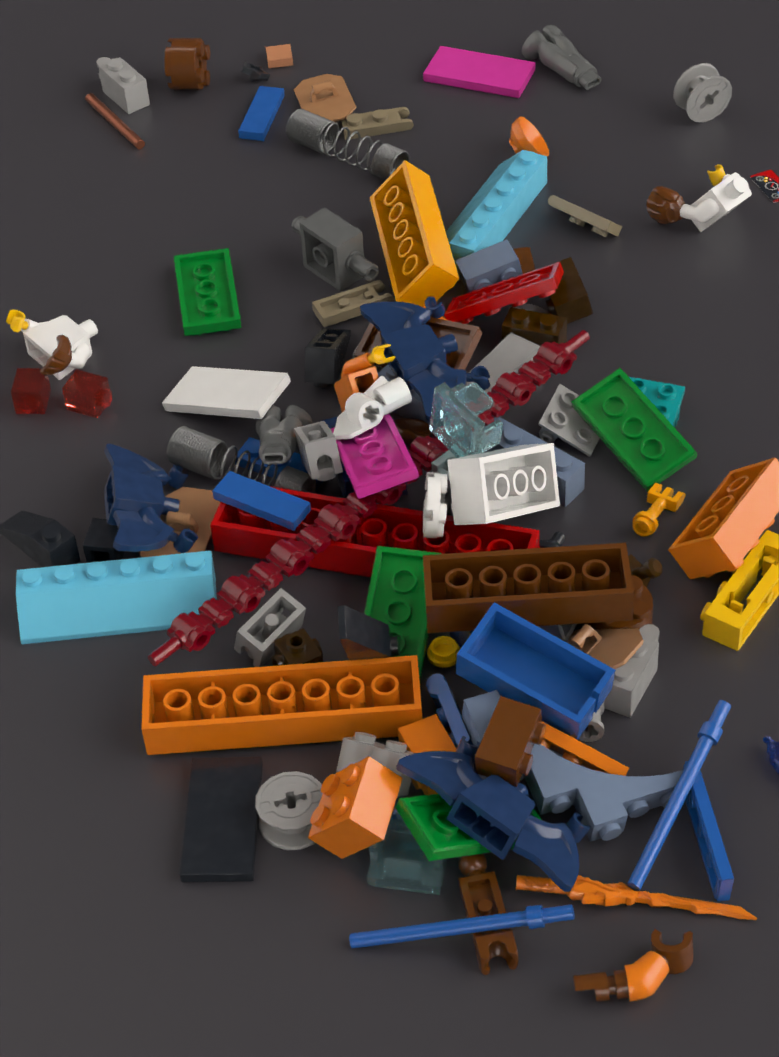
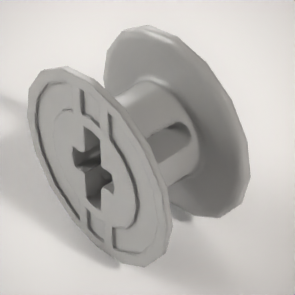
(702, 92)
(286, 809)

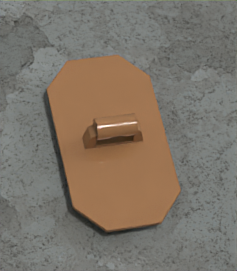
(326, 97)
(194, 513)
(609, 646)

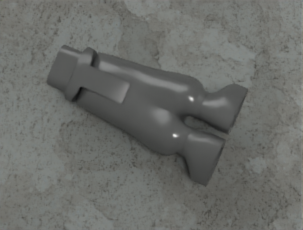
(560, 56)
(278, 434)

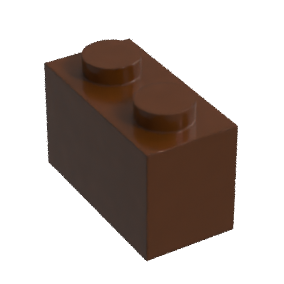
(509, 741)

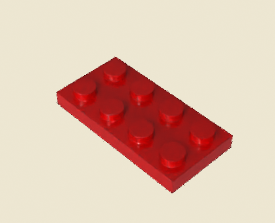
(503, 293)

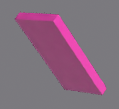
(479, 71)
(377, 459)

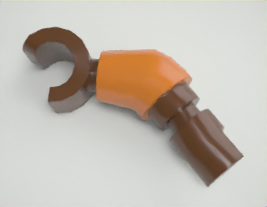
(644, 975)

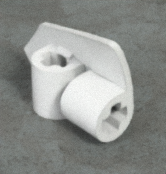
(368, 408)

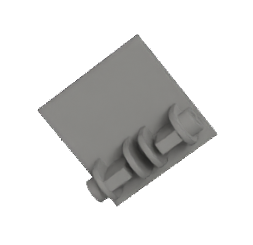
(564, 422)

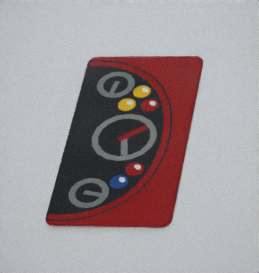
(768, 183)

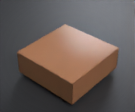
(279, 56)

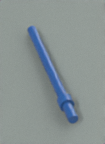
(708, 735)
(533, 917)

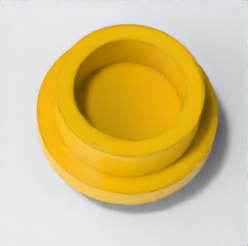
(443, 652)

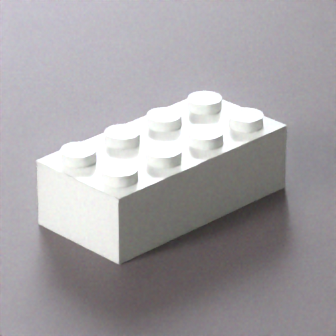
(503, 483)

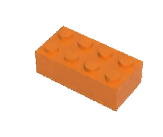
(730, 521)

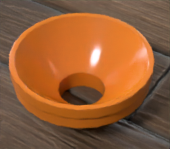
(526, 137)

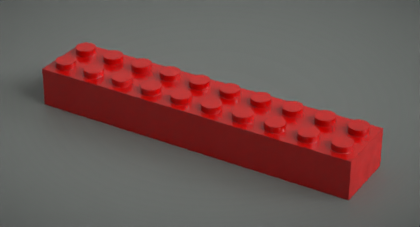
(388, 526)

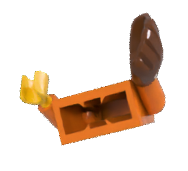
(360, 374)

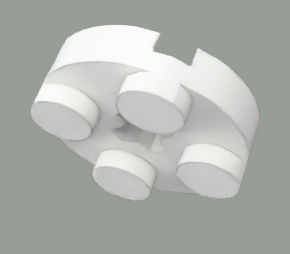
(434, 508)

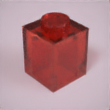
(30, 391)
(87, 393)

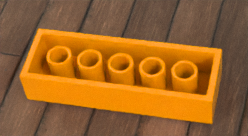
(413, 236)

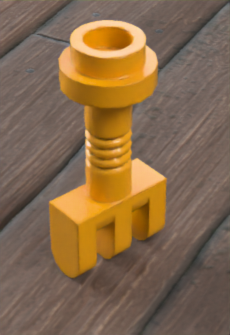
(646, 522)

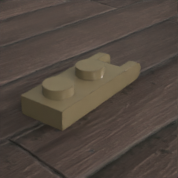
(377, 122)
(581, 216)
(347, 303)

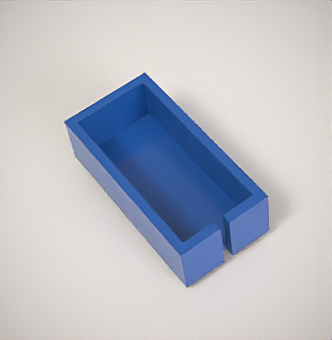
(535, 670)

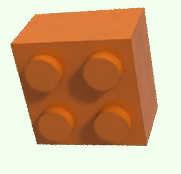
(355, 807)

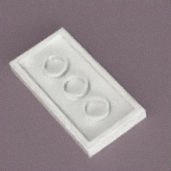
(226, 392)

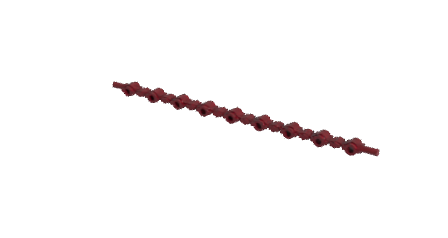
(339, 521)

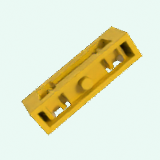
(724, 616)

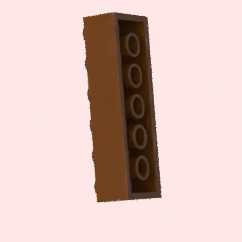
(534, 583)

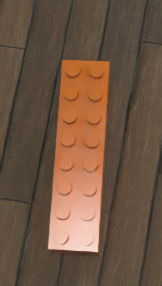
(279, 704)

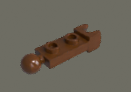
(483, 898)

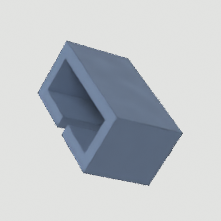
(488, 266)

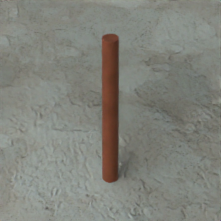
(115, 121)

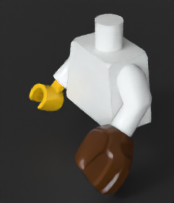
(729, 191)
(55, 344)

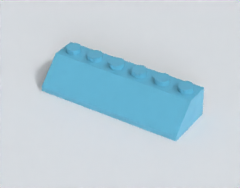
(498, 204)
(111, 596)

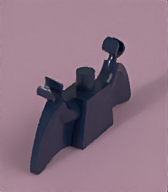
(417, 350)
(137, 501)
(498, 812)

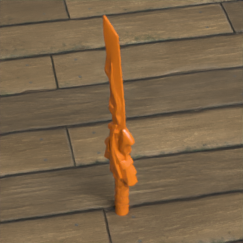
(619, 893)

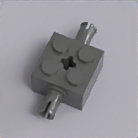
(333, 249)

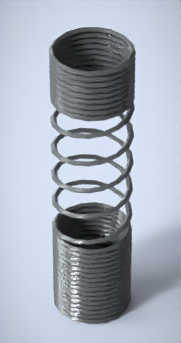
(322, 134)
(209, 455)

